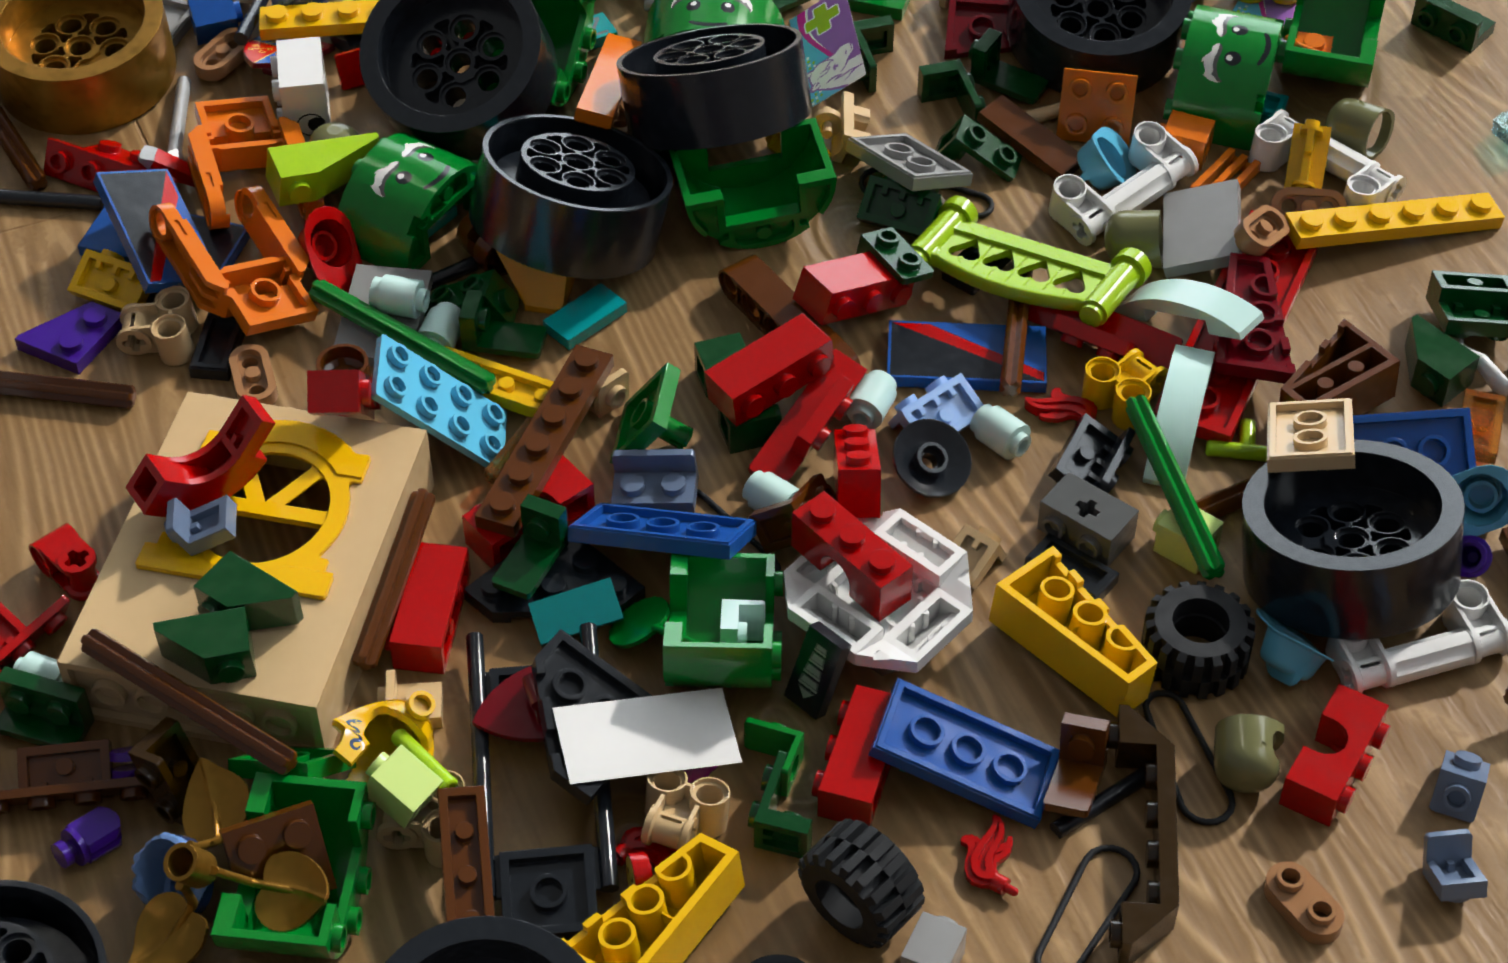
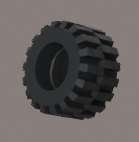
(1204, 614)
(861, 883)

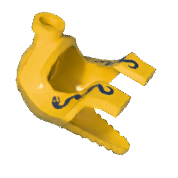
(369, 730)

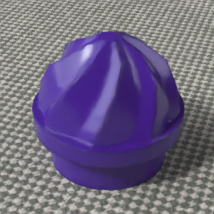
(1475, 556)

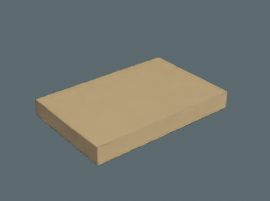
(1310, 435)

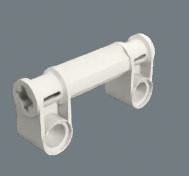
(1160, 167)
(1364, 177)
(1473, 632)

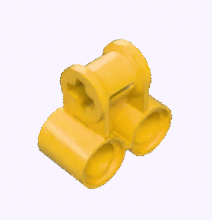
(1113, 382)

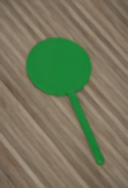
(641, 623)

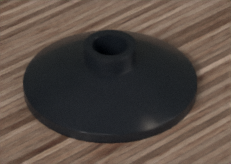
(941, 446)

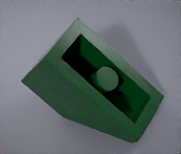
(1437, 363)
(239, 584)
(210, 645)

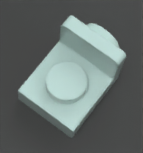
(742, 620)

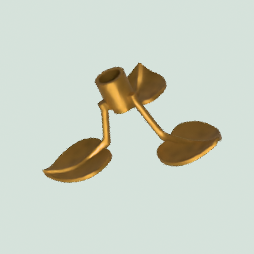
(290, 891)

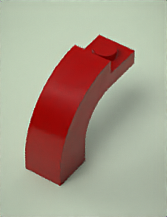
(210, 472)

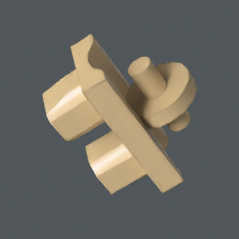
(842, 124)

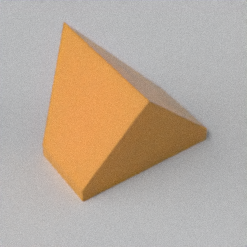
(538, 289)

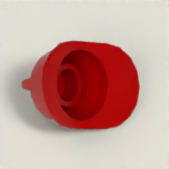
(330, 246)

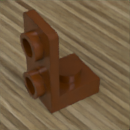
(775, 521)
(1079, 765)

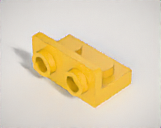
(107, 280)

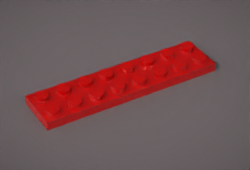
(1227, 394)

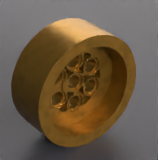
(83, 62)

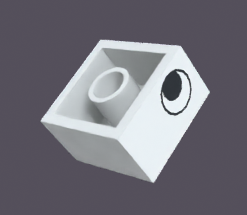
(301, 83)

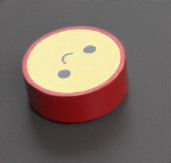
(637, 868)

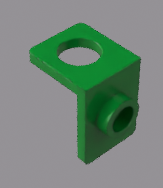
(771, 738)

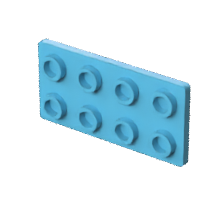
(437, 402)

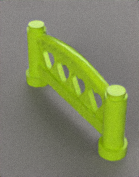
(1103, 282)

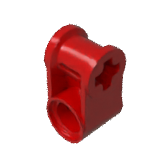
(67, 561)

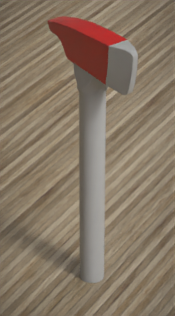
(173, 159)

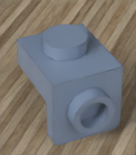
(203, 526)
(1460, 785)
(1450, 866)

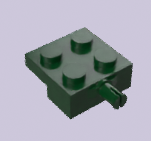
(1470, 304)

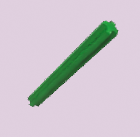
(381, 323)
(1175, 488)

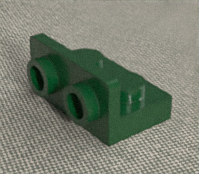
(1452, 23)
(895, 206)
(43, 709)

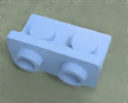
(946, 401)

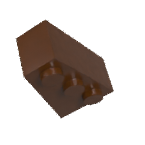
(1346, 367)

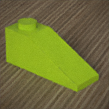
(314, 168)

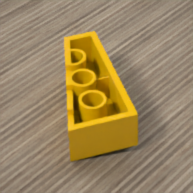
(1072, 632)
(668, 911)

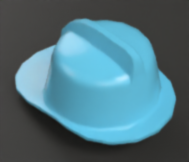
(1105, 160)
(1484, 498)
(1288, 652)

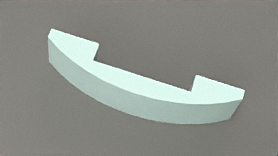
(1222, 310)
(1182, 404)

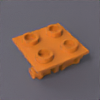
(1095, 101)

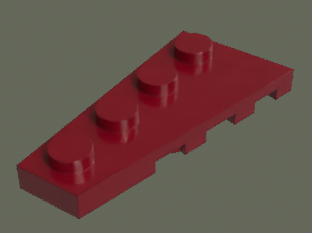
(970, 21)
(1266, 349)

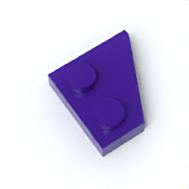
(73, 337)

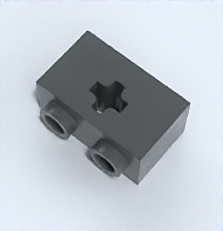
(1088, 518)

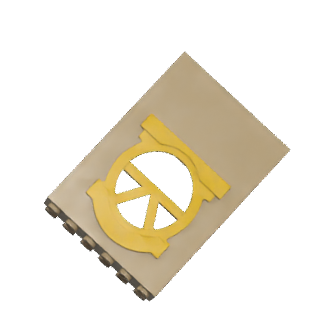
(300, 668)

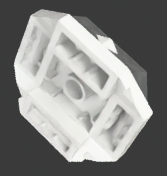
(916, 630)

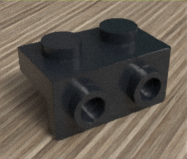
(1093, 454)

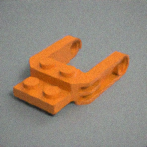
(231, 138)
(258, 292)

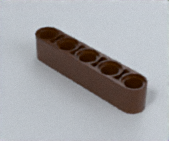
(768, 299)

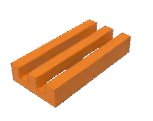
(1236, 163)

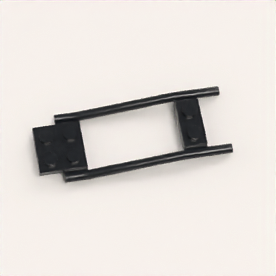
(551, 884)

